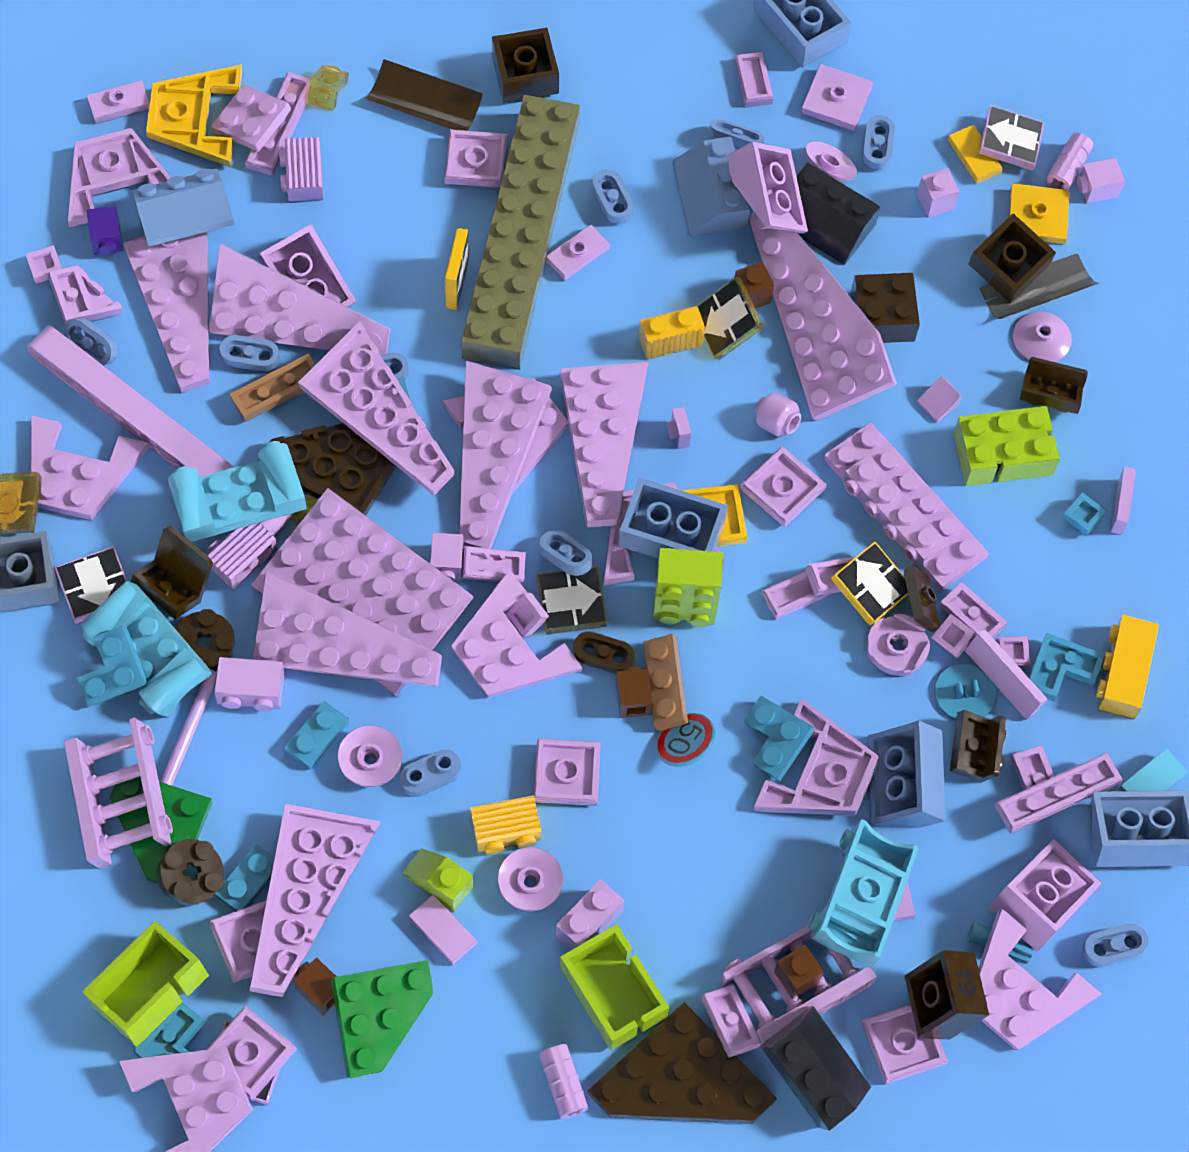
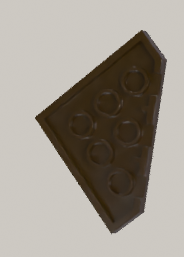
(339, 461)
(682, 1076)

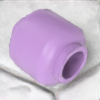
(777, 414)

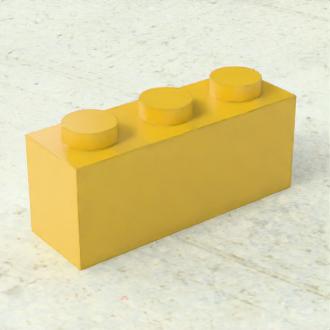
(1127, 666)

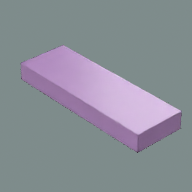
(1005, 674)

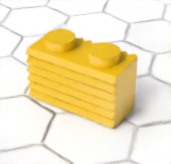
(671, 332)
(506, 824)

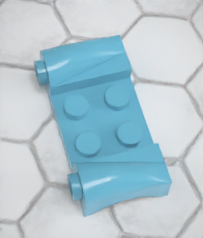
(238, 494)
(165, 656)
(864, 894)

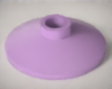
(830, 161)
(1032, 343)
(368, 742)
(528, 864)

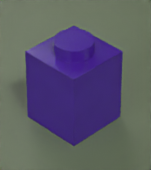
(104, 230)

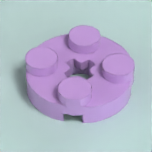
(896, 662)

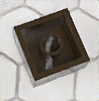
(525, 64)
(1011, 258)
(888, 304)
(946, 995)

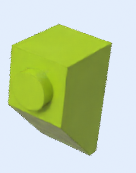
(439, 877)

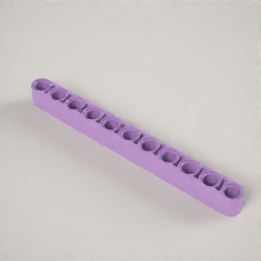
(129, 408)

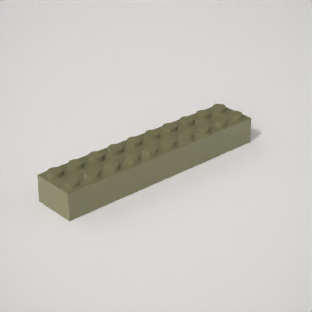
(520, 232)

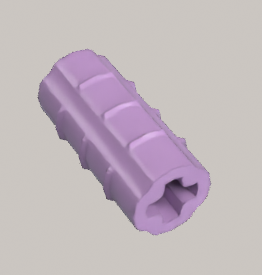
(1070, 161)
(563, 1081)

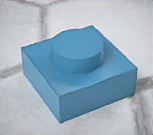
(1084, 514)

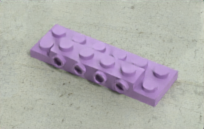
(905, 507)

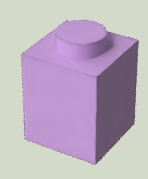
(1100, 180)
(938, 192)
(447, 554)

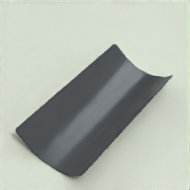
(1056, 281)

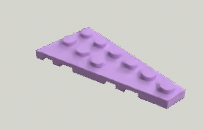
(370, 401)
(497, 435)
(308, 874)

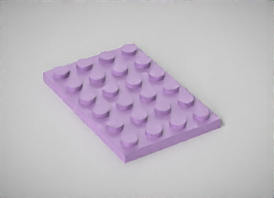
(368, 572)

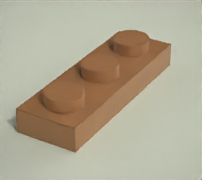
(271, 389)
(665, 682)

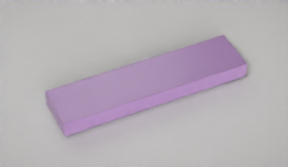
(295, 92)
(1058, 793)

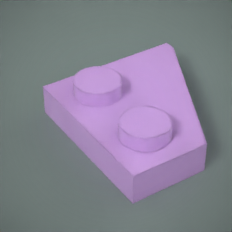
(80, 296)

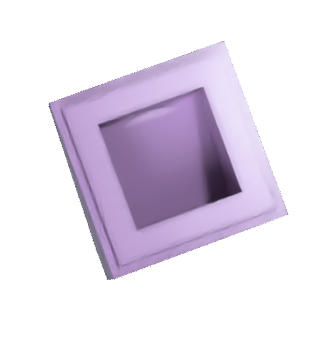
(940, 399)

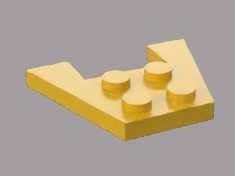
(181, 112)

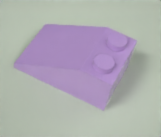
(769, 185)
(308, 262)
(1046, 893)

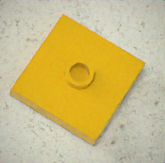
(1041, 210)

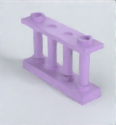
(88, 786)
(826, 994)

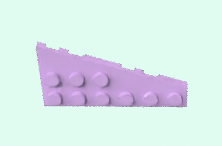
(177, 296)
(273, 307)
(602, 423)
(328, 639)

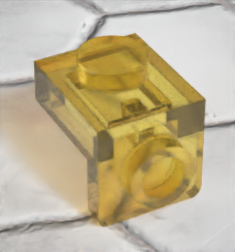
(326, 85)

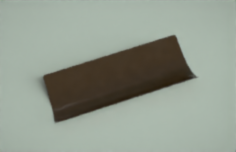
(425, 96)

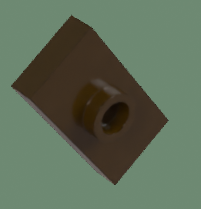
(921, 598)

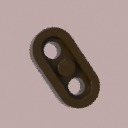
(604, 649)

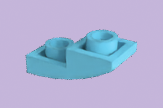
(1156, 775)

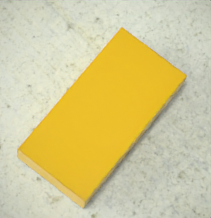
(966, 146)

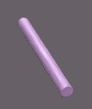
(188, 729)

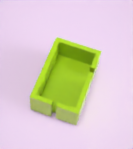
(1011, 438)
(687, 586)
(145, 983)
(612, 992)

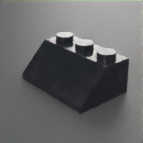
(834, 214)
(817, 1069)

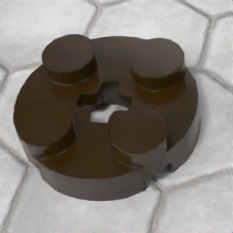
(214, 626)
(181, 887)

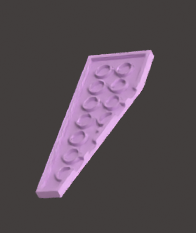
(828, 334)

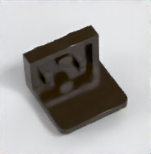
(175, 575)

